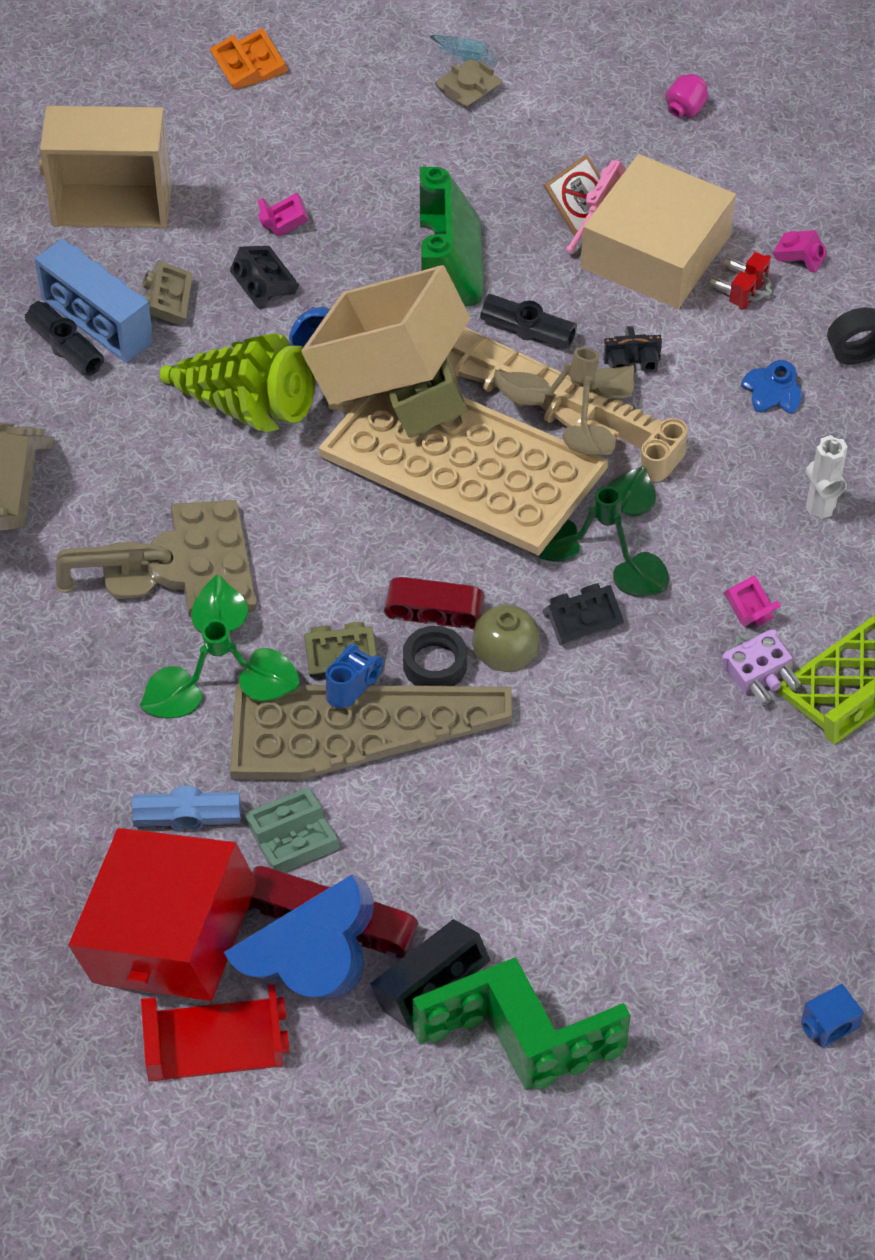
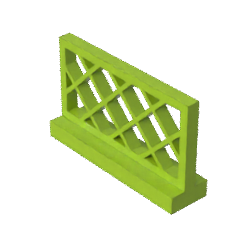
(849, 709)

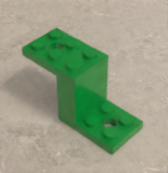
(520, 1024)

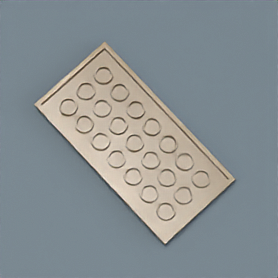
(472, 468)

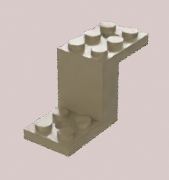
(16, 470)

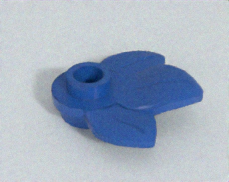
(771, 390)

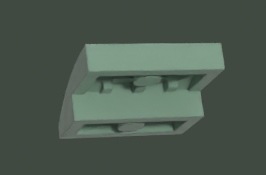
(292, 831)

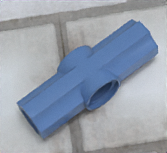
(186, 808)

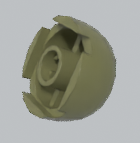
(506, 638)

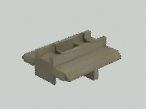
(468, 82)

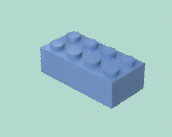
(94, 300)

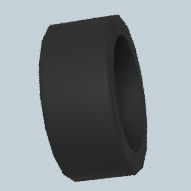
(845, 327)
(434, 636)

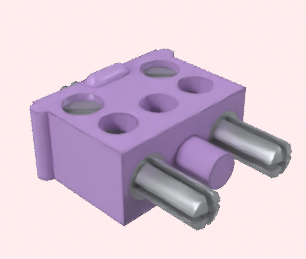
(760, 663)

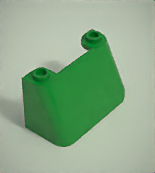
(456, 233)

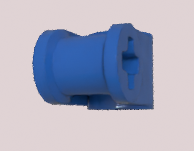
(351, 676)

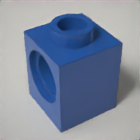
(831, 1016)

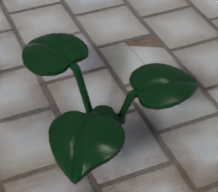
(633, 496)

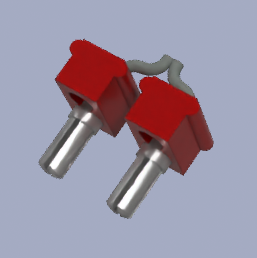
(749, 278)

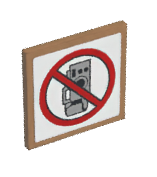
(570, 189)

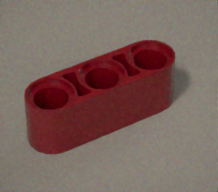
(434, 601)

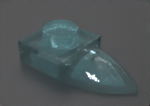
(469, 48)

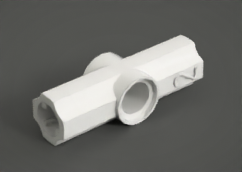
(826, 477)

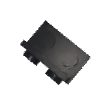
(262, 274)
(583, 614)

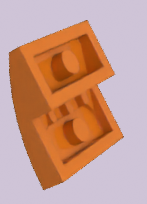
(249, 59)

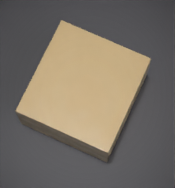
(106, 166)
(657, 230)
(386, 335)

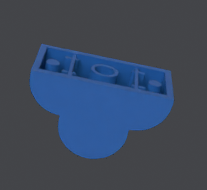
(314, 944)

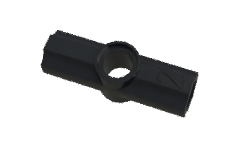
(528, 321)
(64, 338)

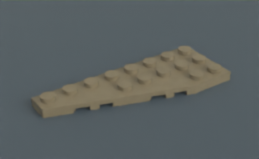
(309, 737)

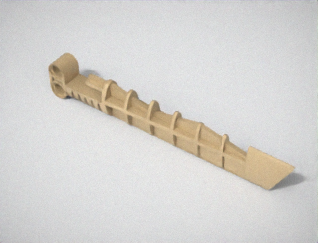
(660, 440)

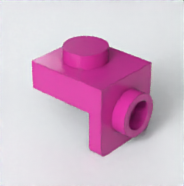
(283, 215)
(801, 246)
(751, 602)

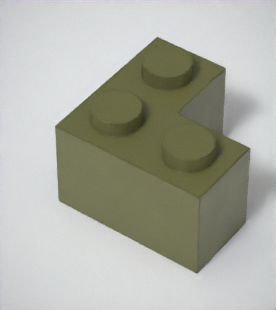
(429, 402)

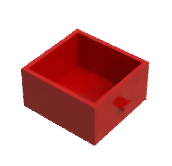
(163, 913)

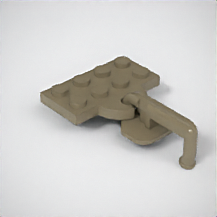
(203, 544)

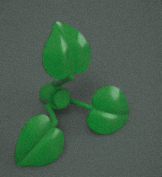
(216, 614)

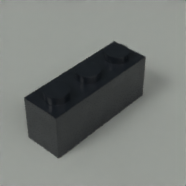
(438, 961)

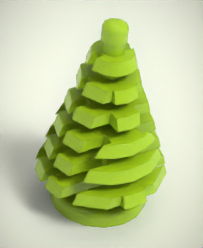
(249, 381)

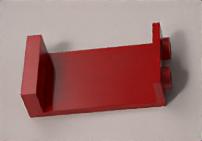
(213, 1037)

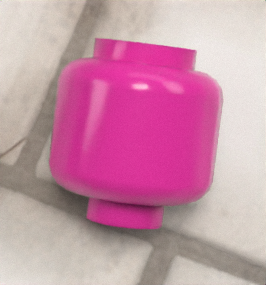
(686, 96)

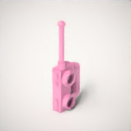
(608, 178)

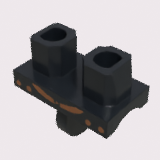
(633, 348)

